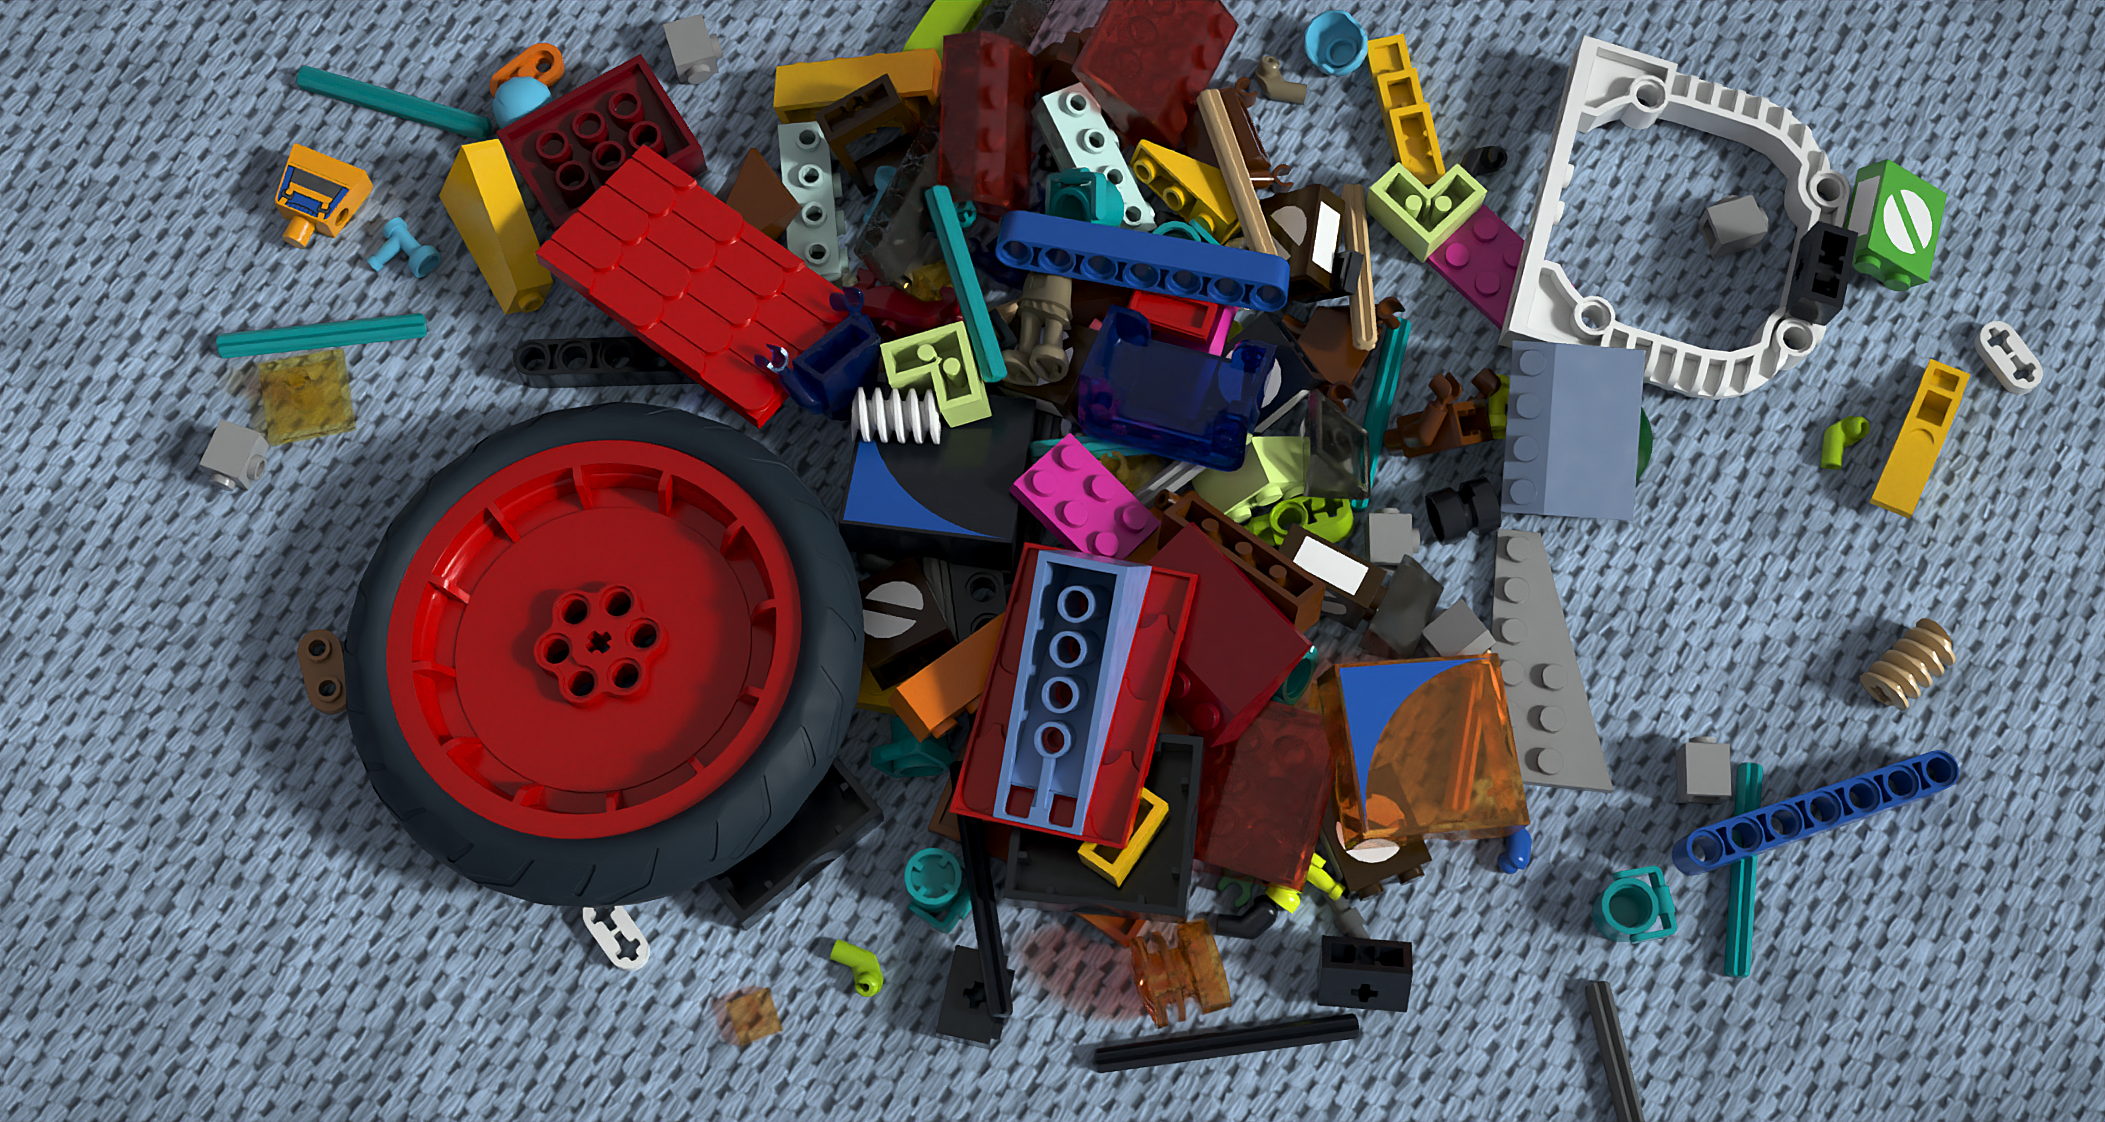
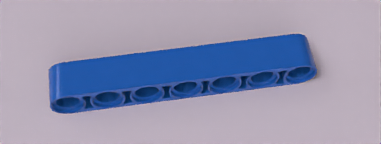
(1143, 261)
(1833, 804)

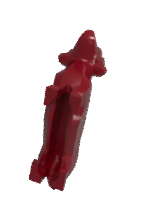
(901, 314)

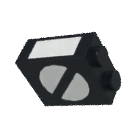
(1292, 372)

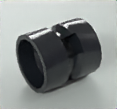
(1461, 511)

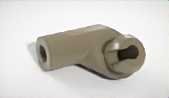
(1274, 85)

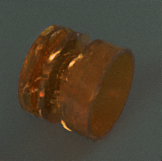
(1179, 972)

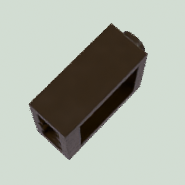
(844, 125)

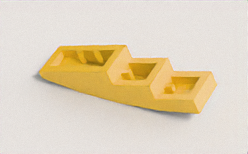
(1403, 109)

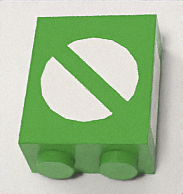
(1895, 224)

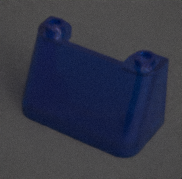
(1172, 395)

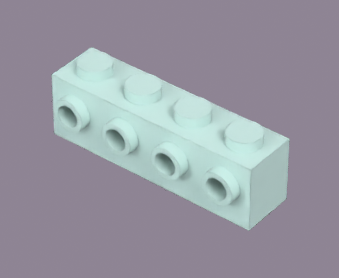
(1080, 138)
(810, 179)

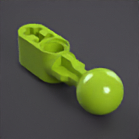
(1301, 510)

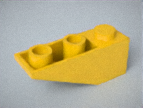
(1188, 188)

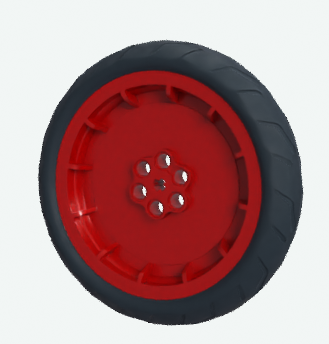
(623, 786)

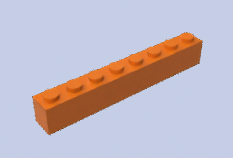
(958, 677)

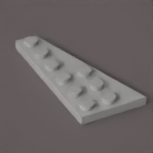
(1540, 671)

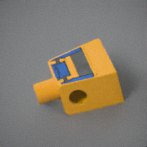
(318, 194)

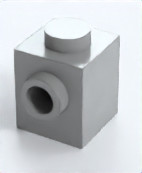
(692, 49)
(1733, 225)
(234, 456)
(1389, 537)
(1456, 632)
(1703, 771)

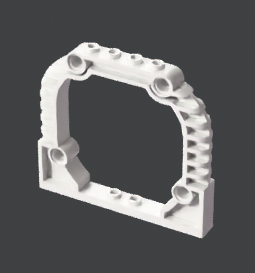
(1605, 88)

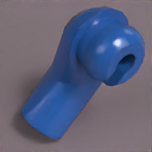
(1517, 852)

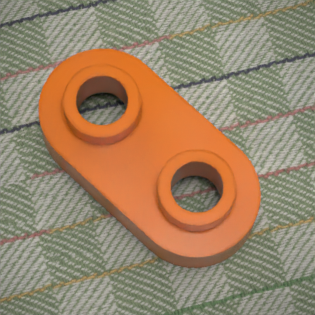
(527, 65)

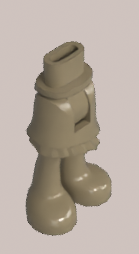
(1048, 303)

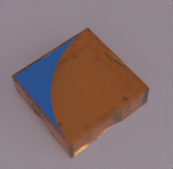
(1422, 750)

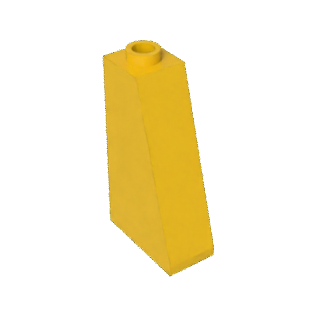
(496, 226)

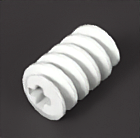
(896, 416)

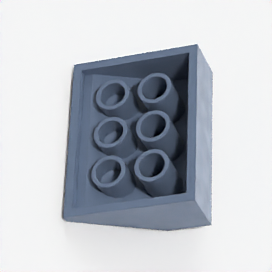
(1572, 430)

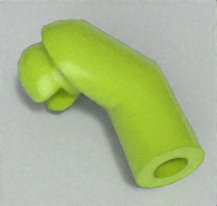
(1840, 436)
(863, 964)

